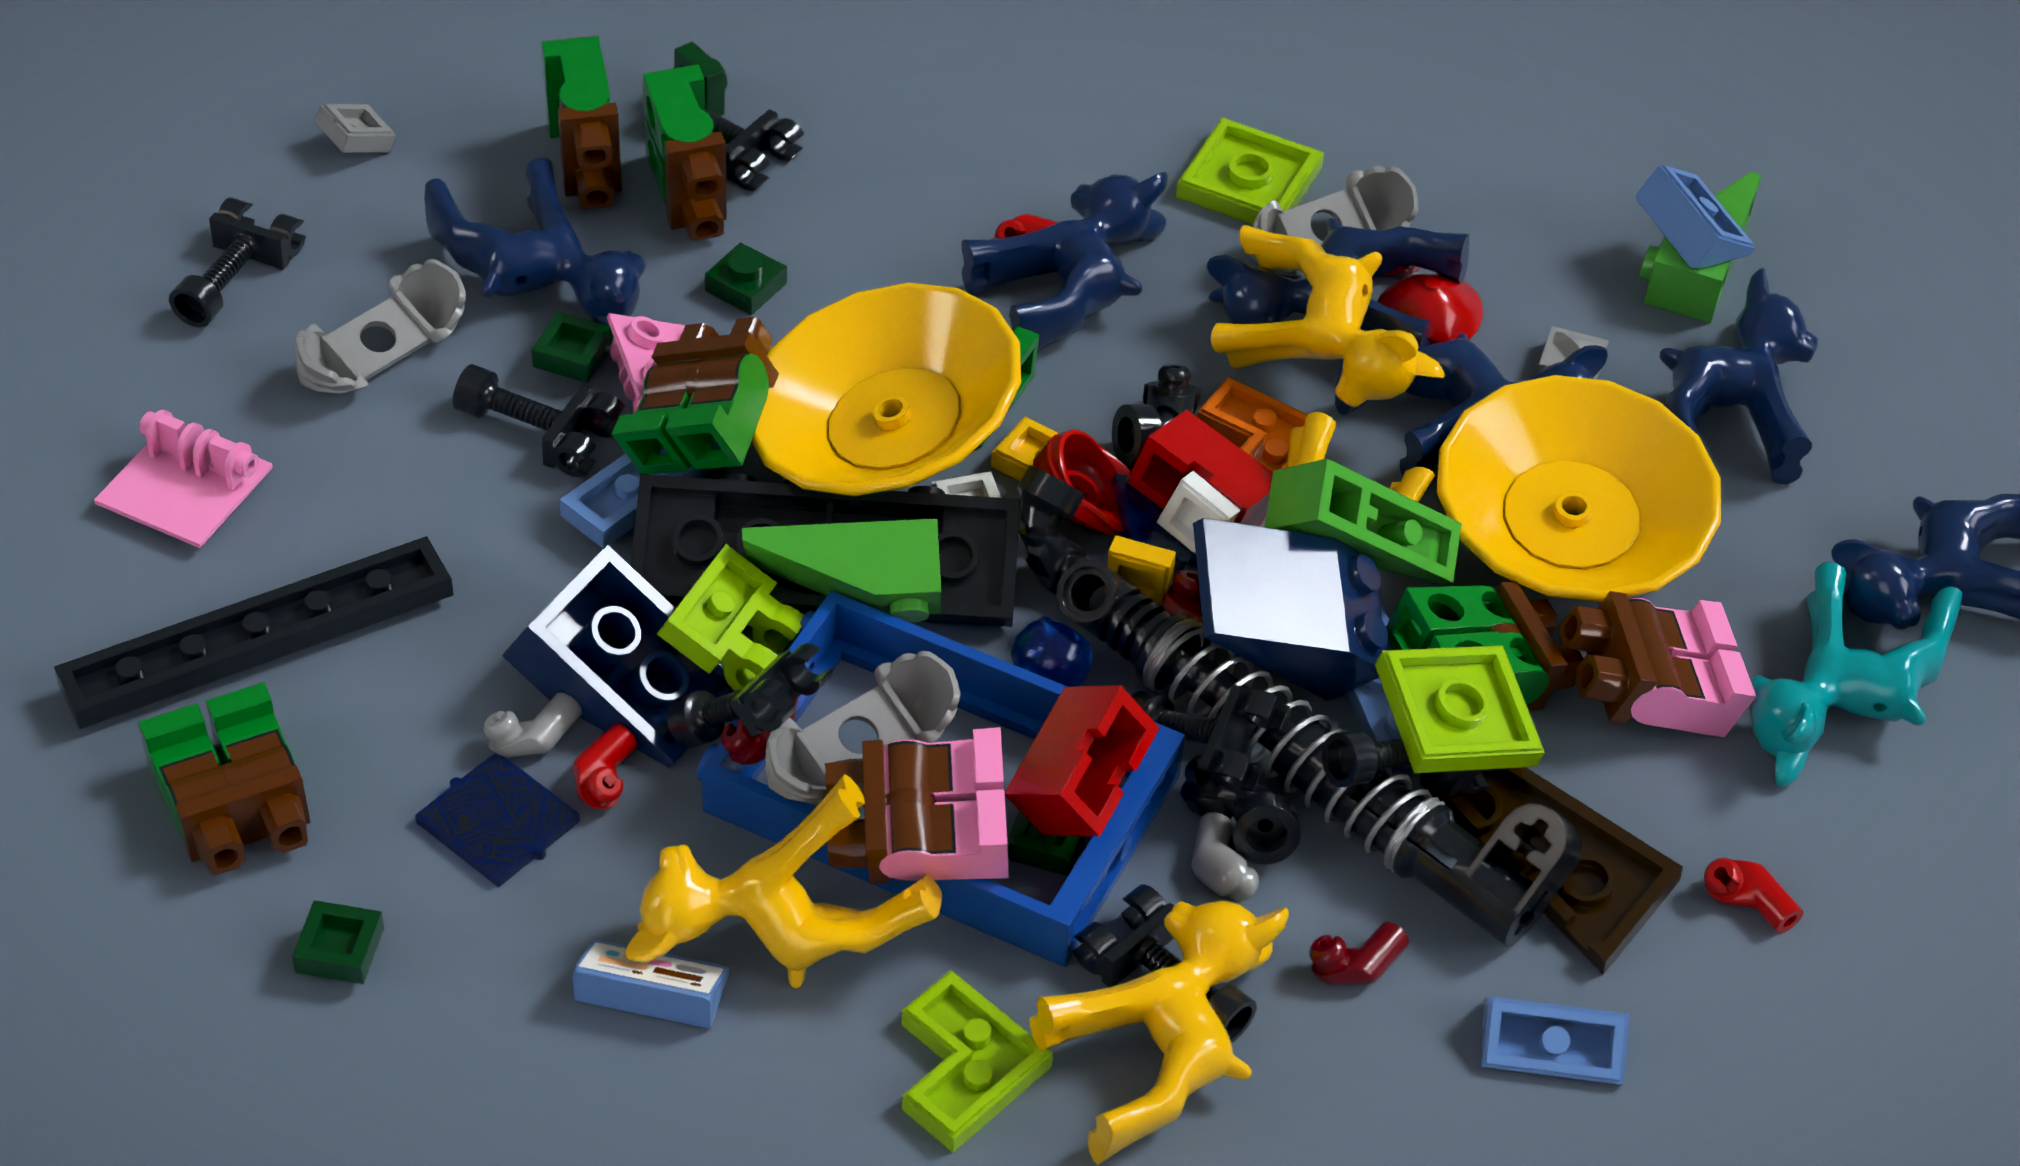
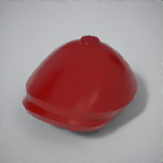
(1432, 297)
(1088, 468)

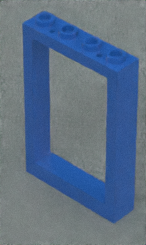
(991, 691)

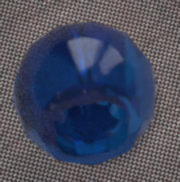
(1053, 652)

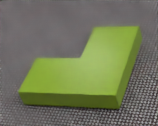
(983, 1063)

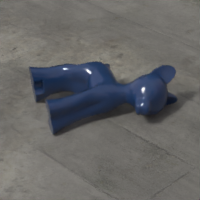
(1113, 213)
(535, 256)
(1264, 296)
(1723, 376)
(1466, 381)
(1885, 584)

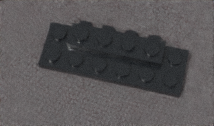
(690, 520)

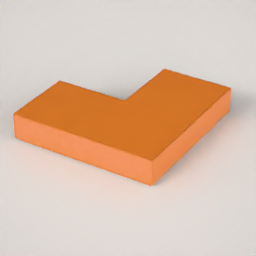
(1252, 421)

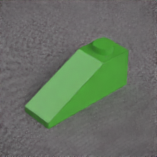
(1690, 290)
(1367, 516)
(875, 563)

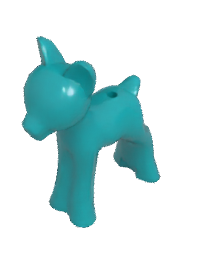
(1885, 687)

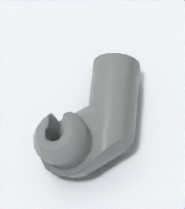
(537, 736)
(1218, 864)

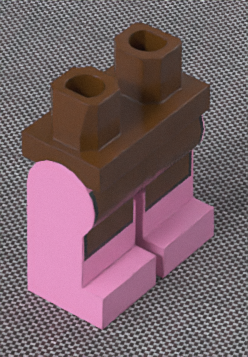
(1660, 664)
(926, 810)

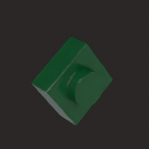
(712, 71)
(745, 278)
(572, 346)
(1044, 852)
(338, 942)

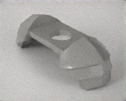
(1371, 201)
(421, 311)
(911, 702)

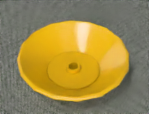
(887, 389)
(1589, 449)

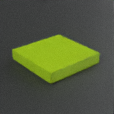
(1246, 170)
(1459, 709)

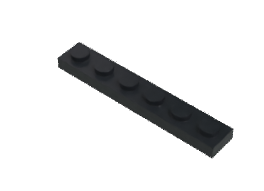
(252, 632)

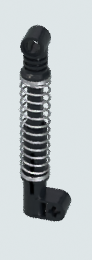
(1480, 883)

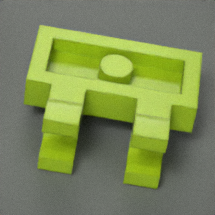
(716, 611)

